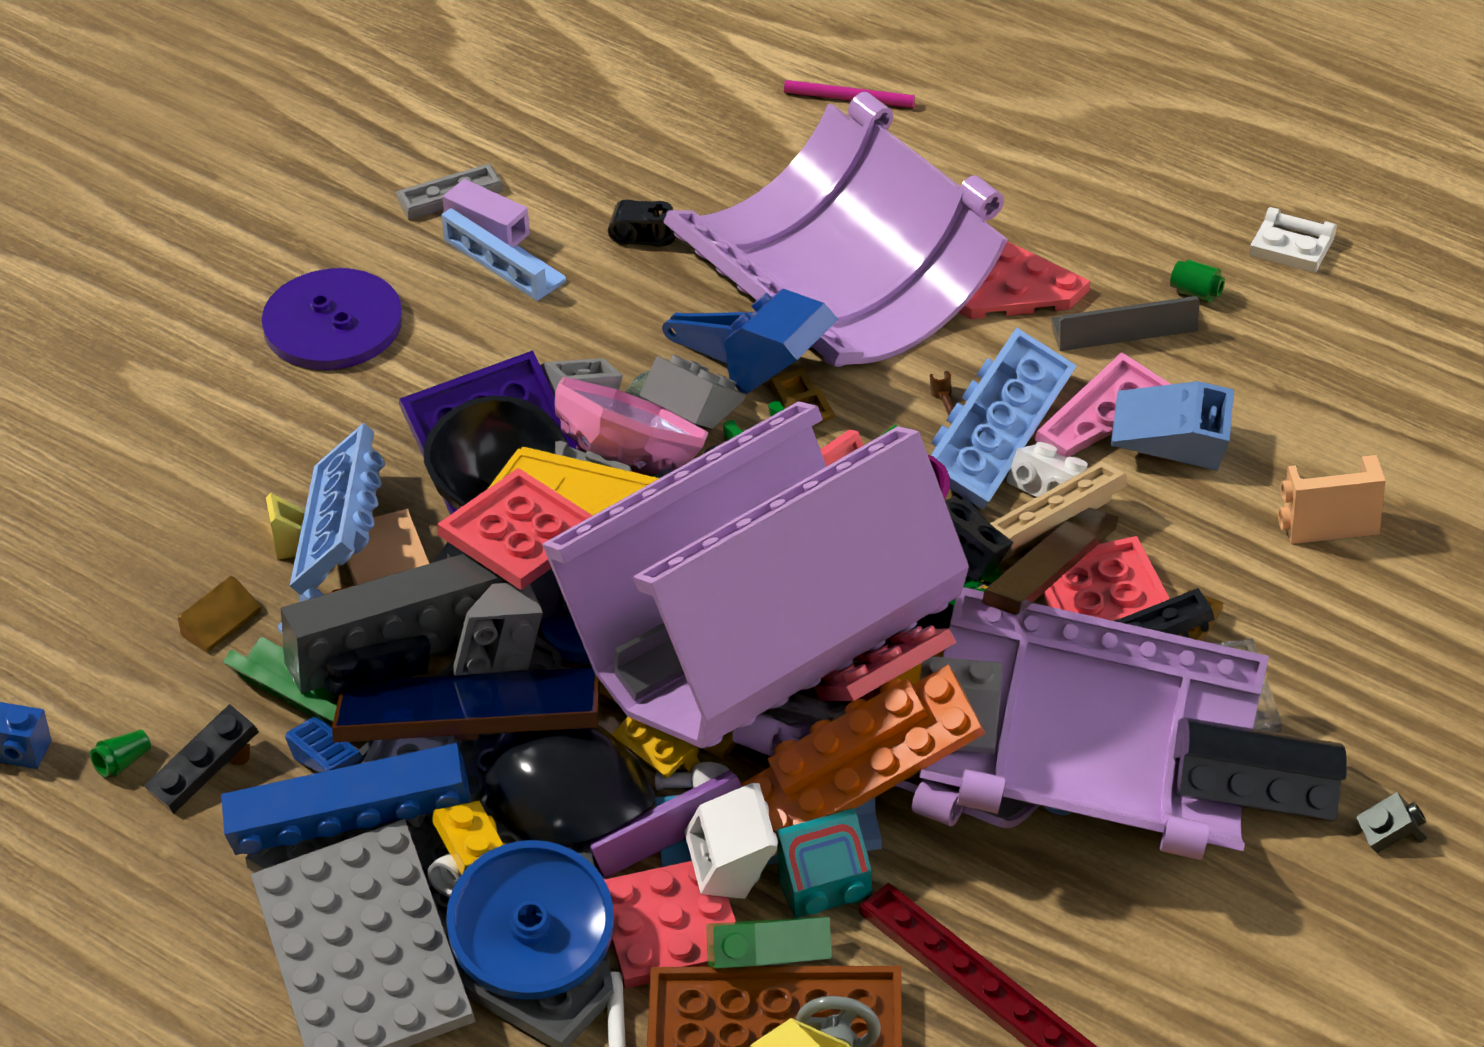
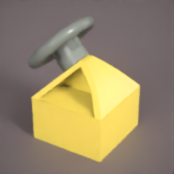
(824, 1032)

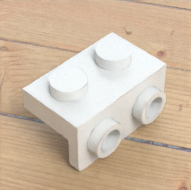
(1041, 469)

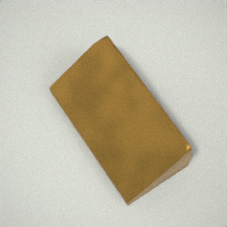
(218, 614)

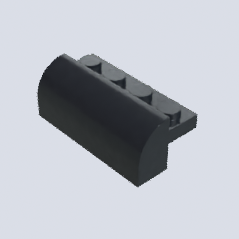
(1259, 769)

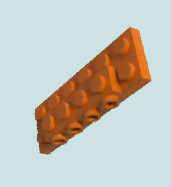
(867, 749)

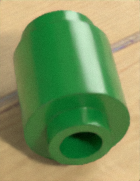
(1197, 280)

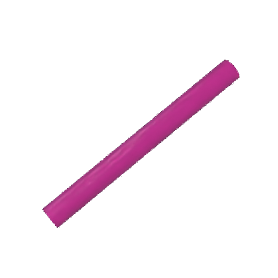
(847, 93)

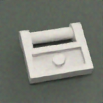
(1289, 247)

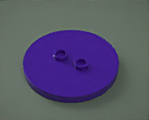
(332, 319)

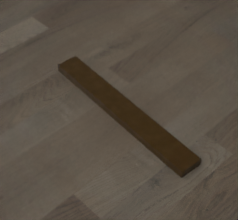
(1049, 561)

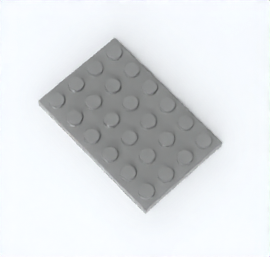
(362, 944)

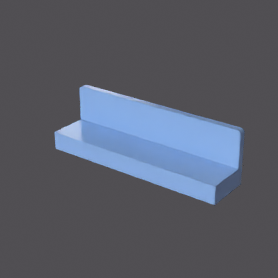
(509, 263)

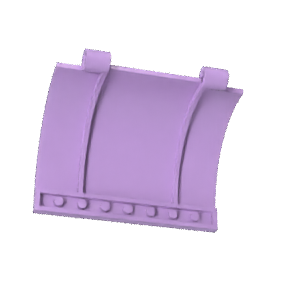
(860, 230)
(1096, 718)

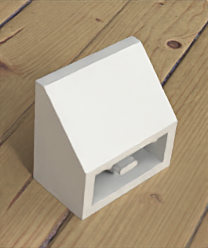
(731, 842)

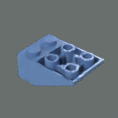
(1175, 422)

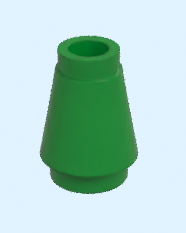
(119, 752)

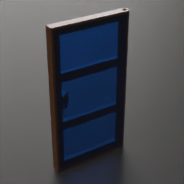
(469, 705)

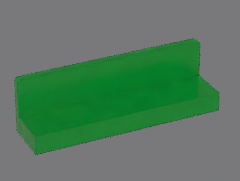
(267, 670)

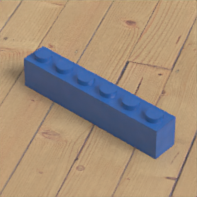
(344, 799)

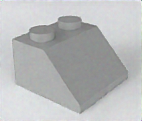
(983, 689)

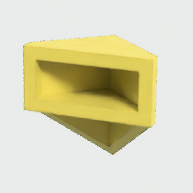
(285, 524)

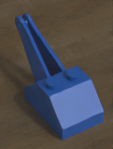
(755, 342)

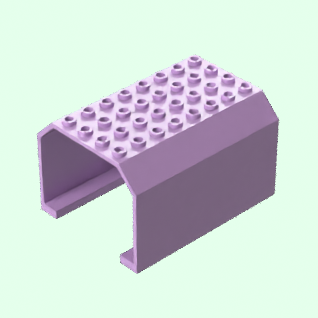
(761, 569)

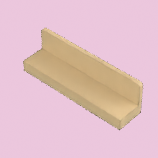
(1050, 510)

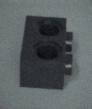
(980, 541)

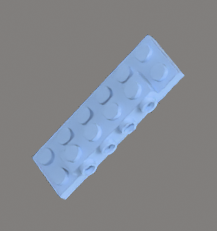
(999, 415)
(338, 509)

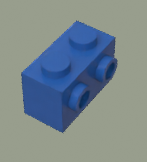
(23, 735)

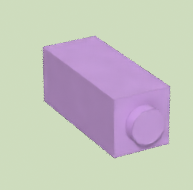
(490, 211)

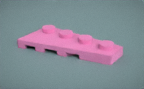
(1091, 411)

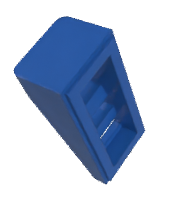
(314, 747)

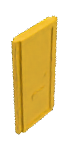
(579, 481)

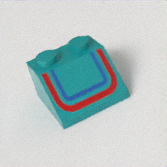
(823, 863)

